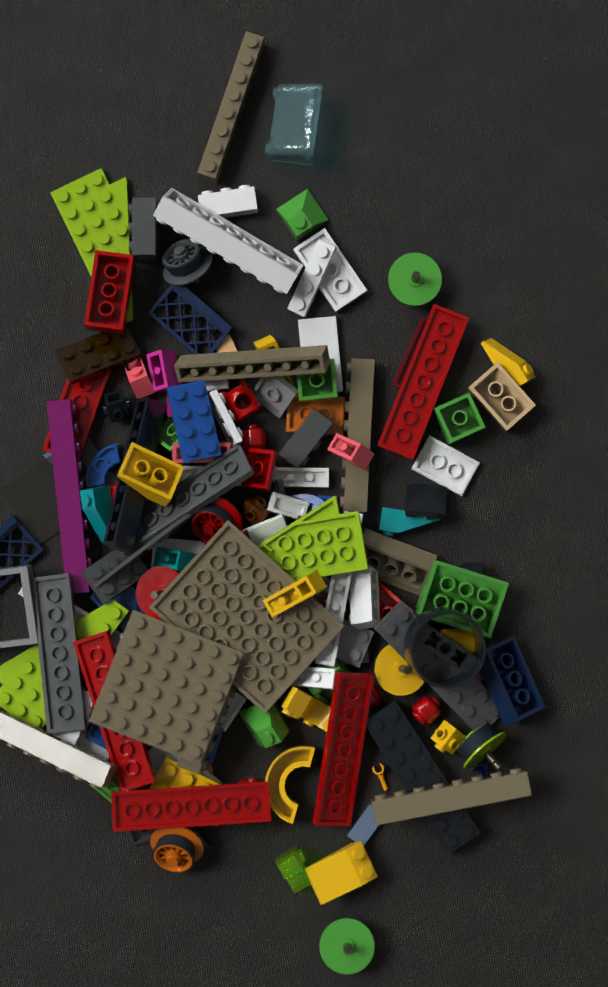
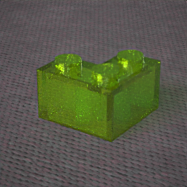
(292, 865)

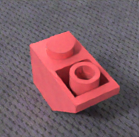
(138, 378)

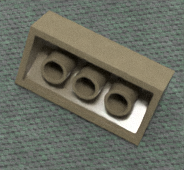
(397, 561)

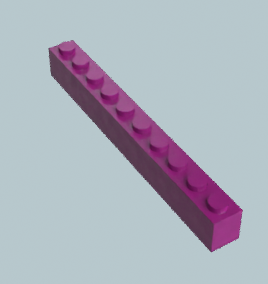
(68, 487)

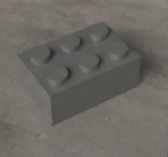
(144, 230)

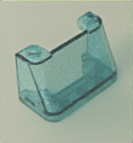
(295, 123)

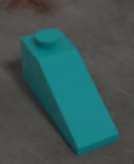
(97, 507)
(395, 521)

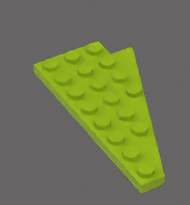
(96, 217)
(319, 542)
(21, 676)

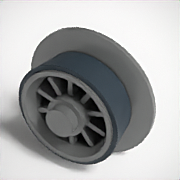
(185, 262)

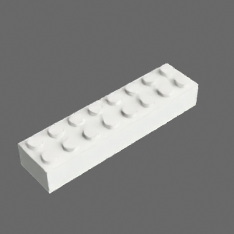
(227, 240)

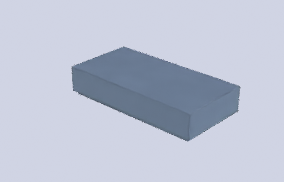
(364, 826)

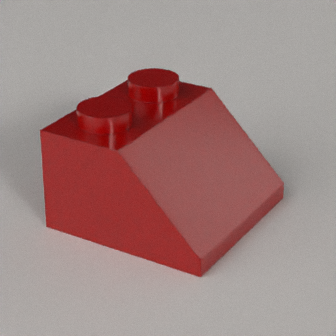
(264, 466)

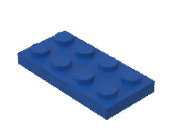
(193, 421)

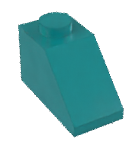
(172, 558)

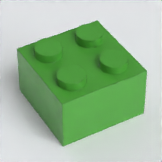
(459, 418)

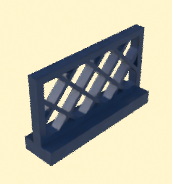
(197, 305)
(5, 530)

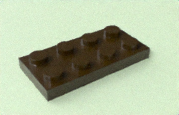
(97, 355)

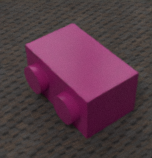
(162, 369)

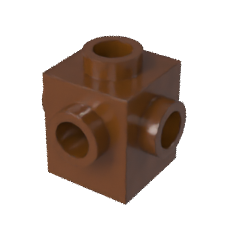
(255, 510)

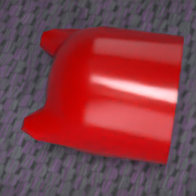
(242, 401)

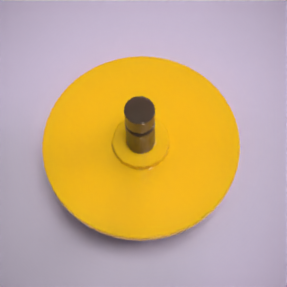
(394, 673)

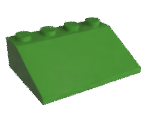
(465, 591)

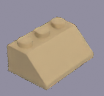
(501, 396)

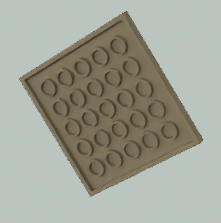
(166, 687)

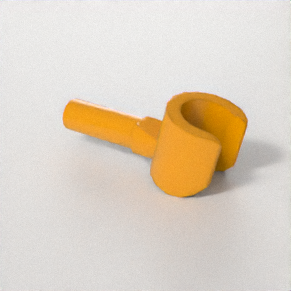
(381, 777)

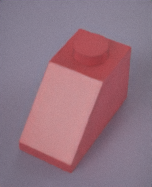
(351, 451)

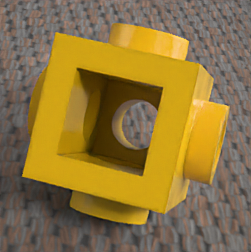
(447, 738)

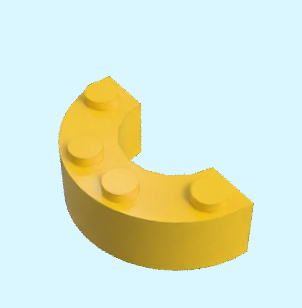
(306, 706)
(277, 773)

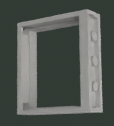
(26, 574)

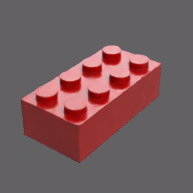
(110, 292)

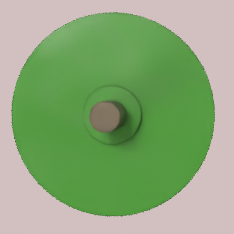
(414, 279)
(346, 946)

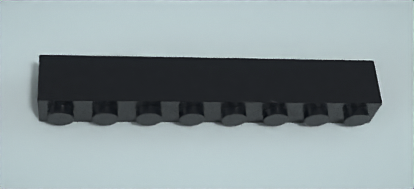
(127, 502)

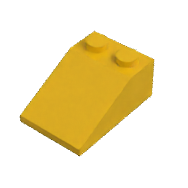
(150, 474)
(340, 872)

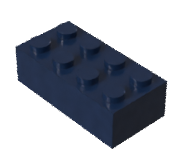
(510, 681)

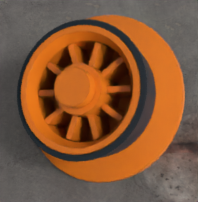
(176, 849)

